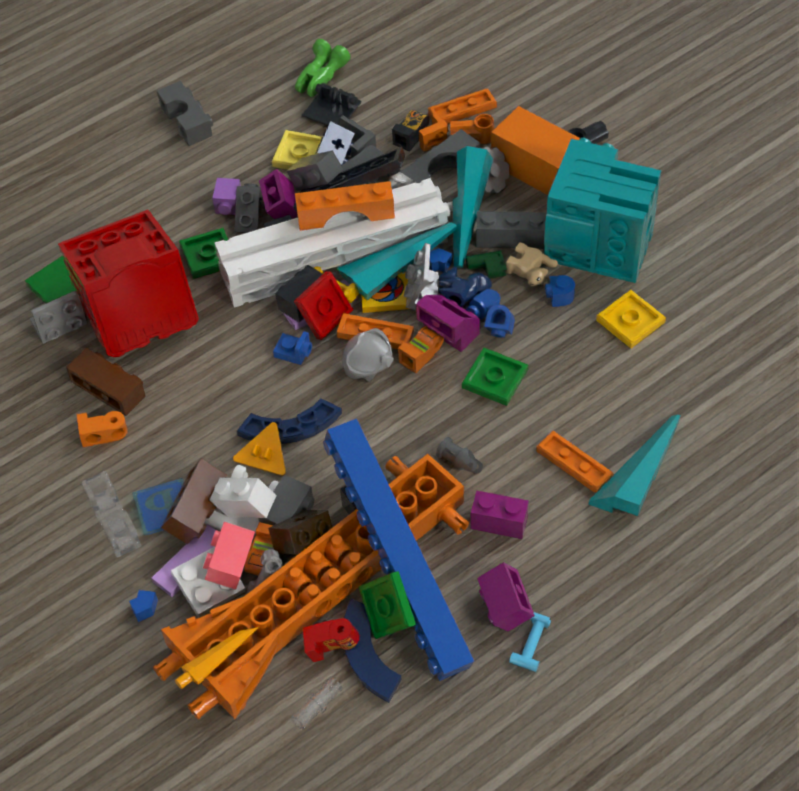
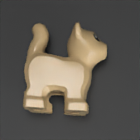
(528, 263)

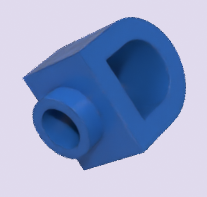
(560, 290)
(499, 321)

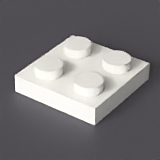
(199, 592)

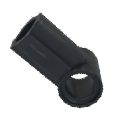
(595, 132)

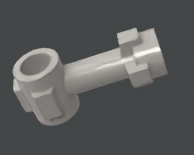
(271, 563)

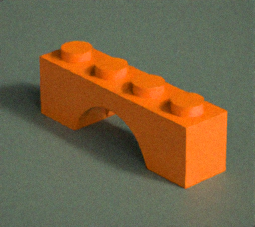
(319, 206)

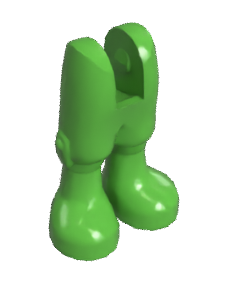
(315, 72)

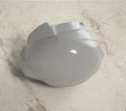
(367, 355)

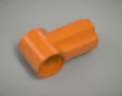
(479, 128)

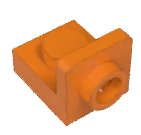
(434, 134)

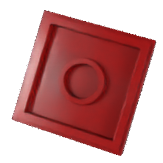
(323, 305)

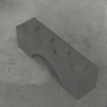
(439, 157)

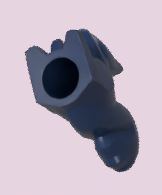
(462, 289)

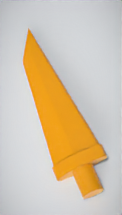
(203, 665)

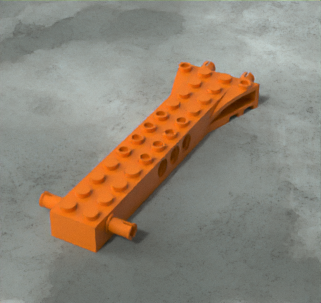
(305, 589)

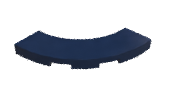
(303, 426)
(364, 660)

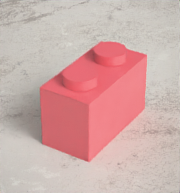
(229, 555)

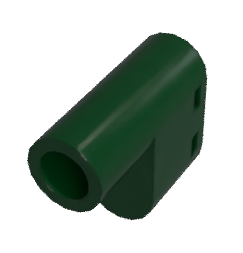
(492, 263)

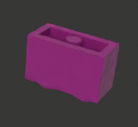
(278, 195)
(499, 514)
(505, 597)

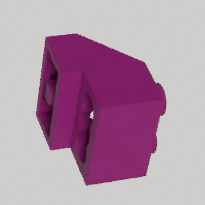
(448, 320)

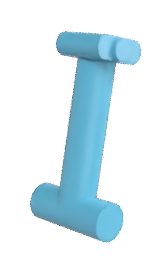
(525, 659)

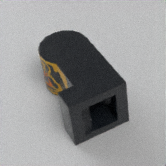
(409, 129)

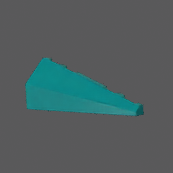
(472, 177)
(379, 268)
(631, 483)

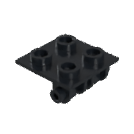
(331, 105)

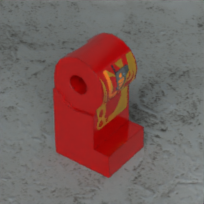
(328, 637)

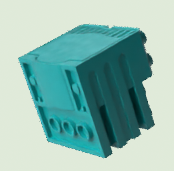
(600, 211)

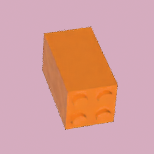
(531, 147)

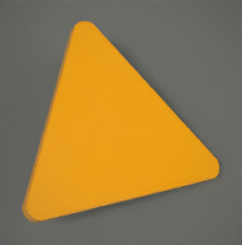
(264, 452)

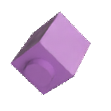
(225, 196)

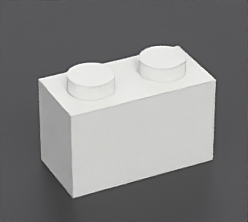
(243, 497)

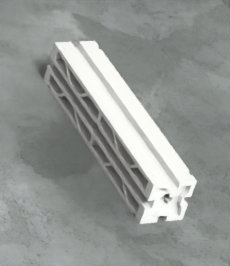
(269, 257)

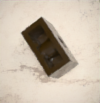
(299, 531)

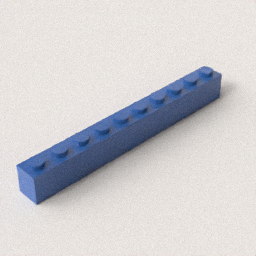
(397, 548)

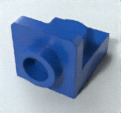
(293, 348)

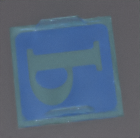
(155, 504)

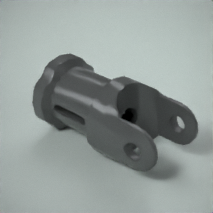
(462, 458)

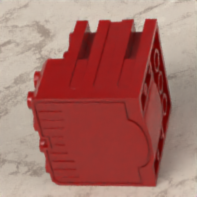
(130, 283)

